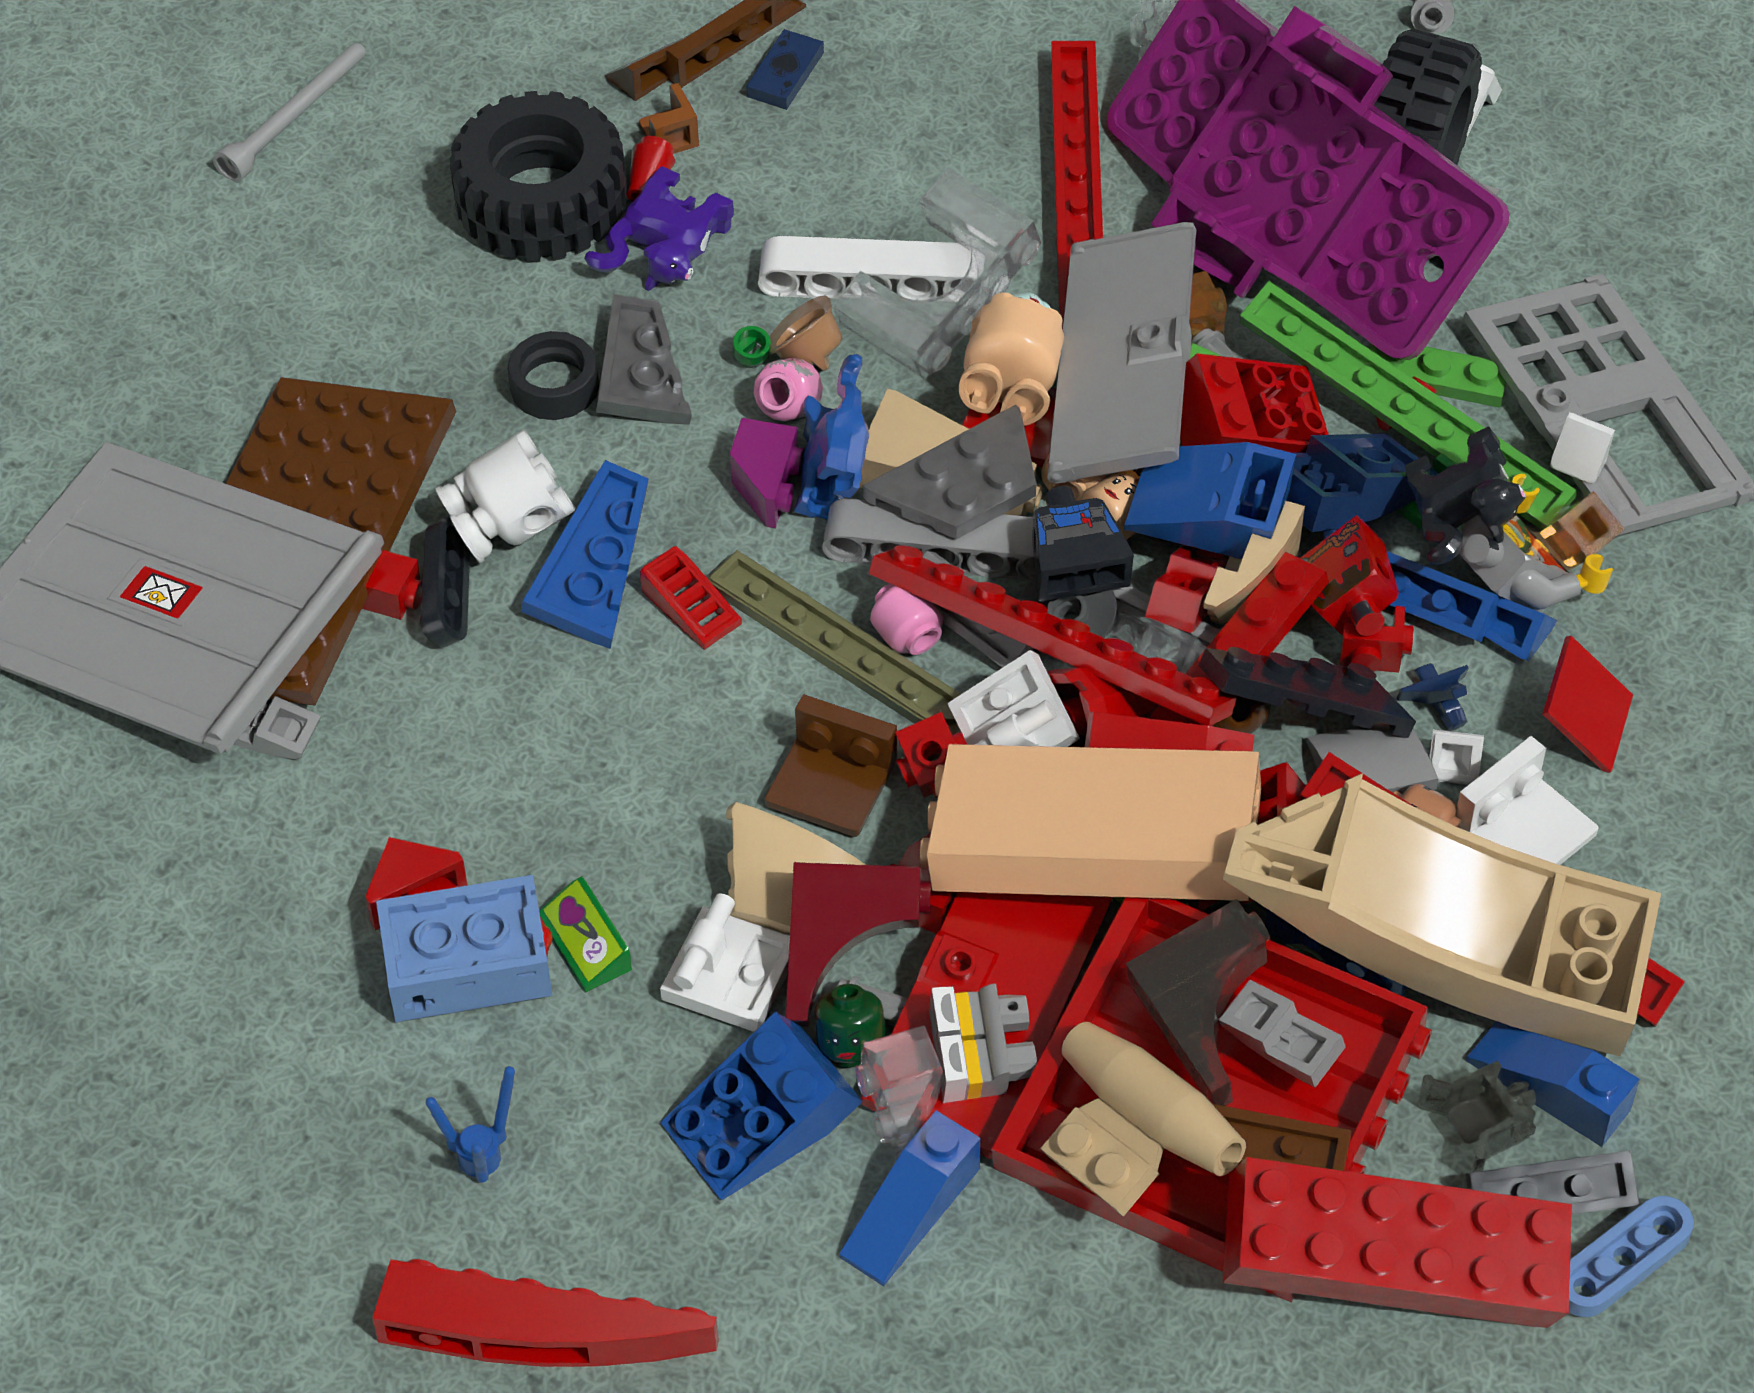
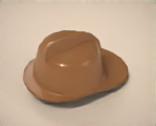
(808, 333)

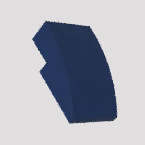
(1350, 478)

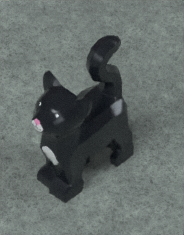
(1463, 493)

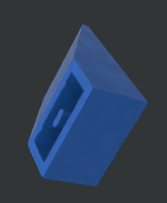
(1213, 496)
(760, 1107)

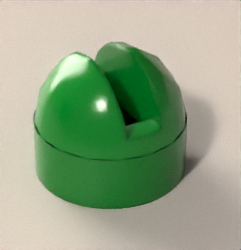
(746, 340)

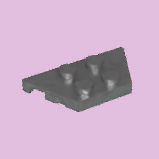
(963, 478)

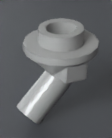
(1432, 15)

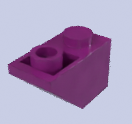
(763, 465)

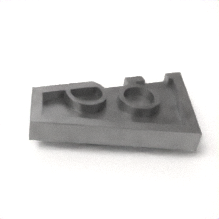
(639, 365)

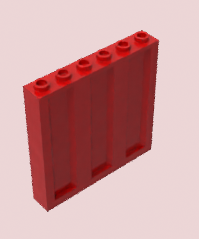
(1186, 1202)

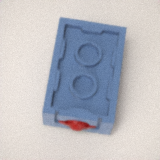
(464, 948)

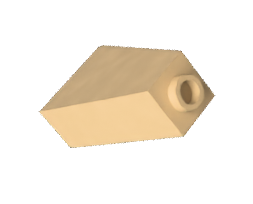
(908, 429)

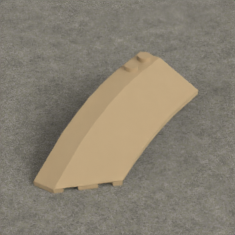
(1454, 913)

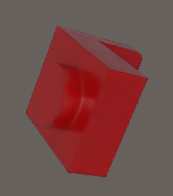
(1381, 650)

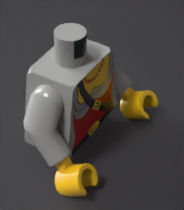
(1523, 567)

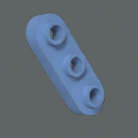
(1639, 1242)

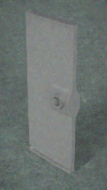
(1123, 353)

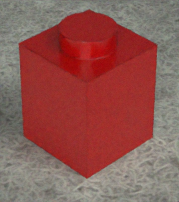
(394, 585)

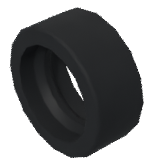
(559, 401)

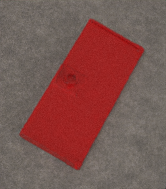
(1025, 948)

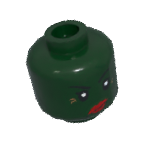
(846, 1021)

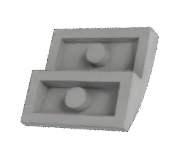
(1378, 754)

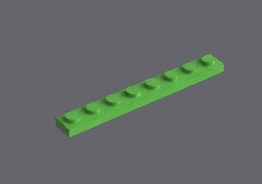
(1390, 393)

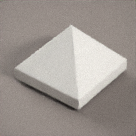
(1456, 756)

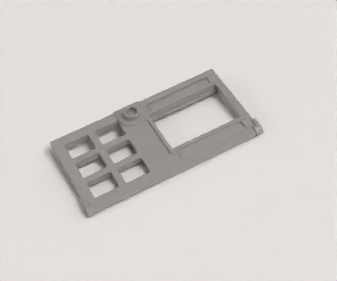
(1610, 394)

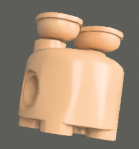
(1012, 357)

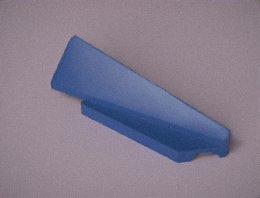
(1467, 608)

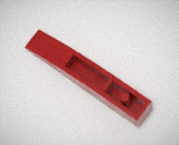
(530, 1323)

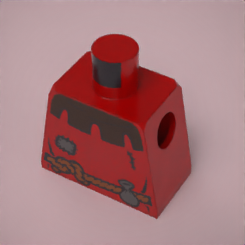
(1358, 578)

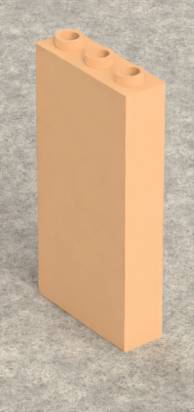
(1089, 821)

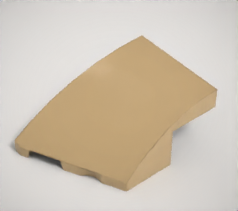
(1241, 577)
(764, 864)

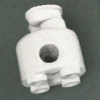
(512, 496)

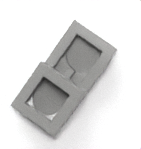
(280, 730)
(1281, 1035)

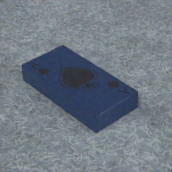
(785, 69)

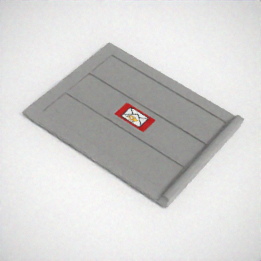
(172, 595)

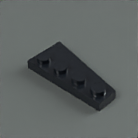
(1307, 685)

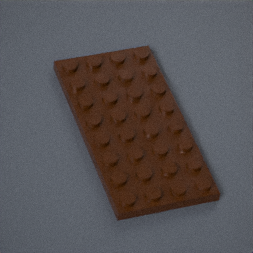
(348, 460)

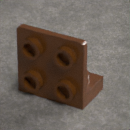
(834, 766)

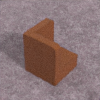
(674, 125)

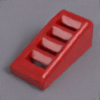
(673, 572)

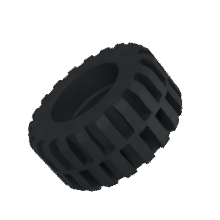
(1432, 88)
(543, 216)

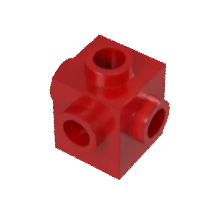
(921, 745)

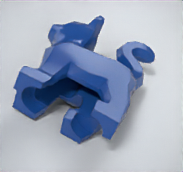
(834, 446)

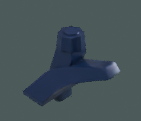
(1440, 692)

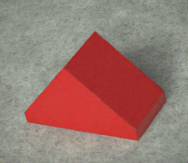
(410, 870)

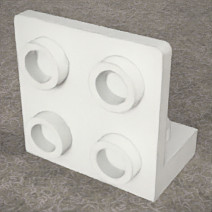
(1521, 810)

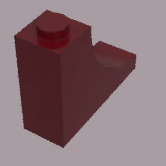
(839, 909)

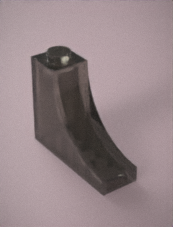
(1190, 984)

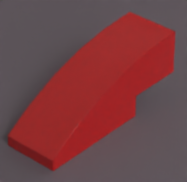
(1181, 591)

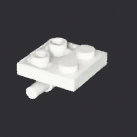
(1015, 708)
(728, 967)

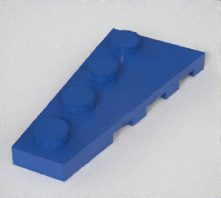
(589, 565)

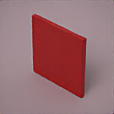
(1587, 704)

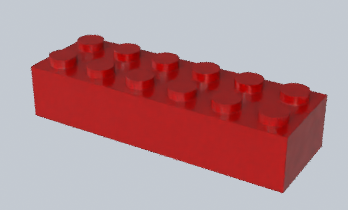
(1397, 1243)

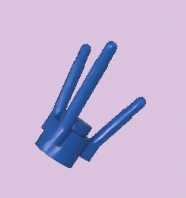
(478, 1145)

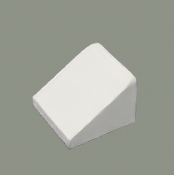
(1582, 448)

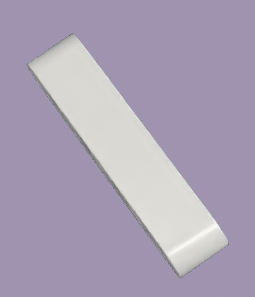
(828, 265)

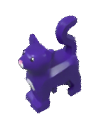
(667, 227)

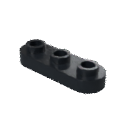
(445, 584)

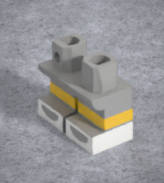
(972, 1041)

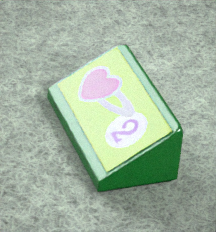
(586, 936)

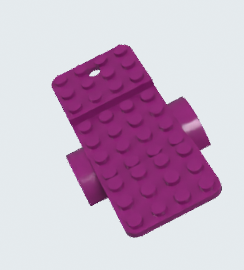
(1300, 173)

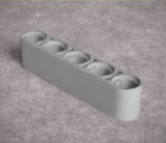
(863, 530)

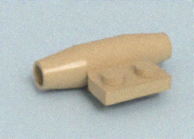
(1139, 1113)

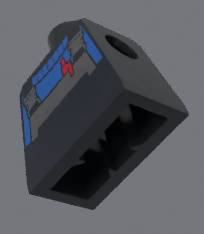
(1078, 547)

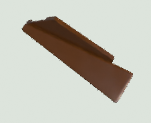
(703, 49)

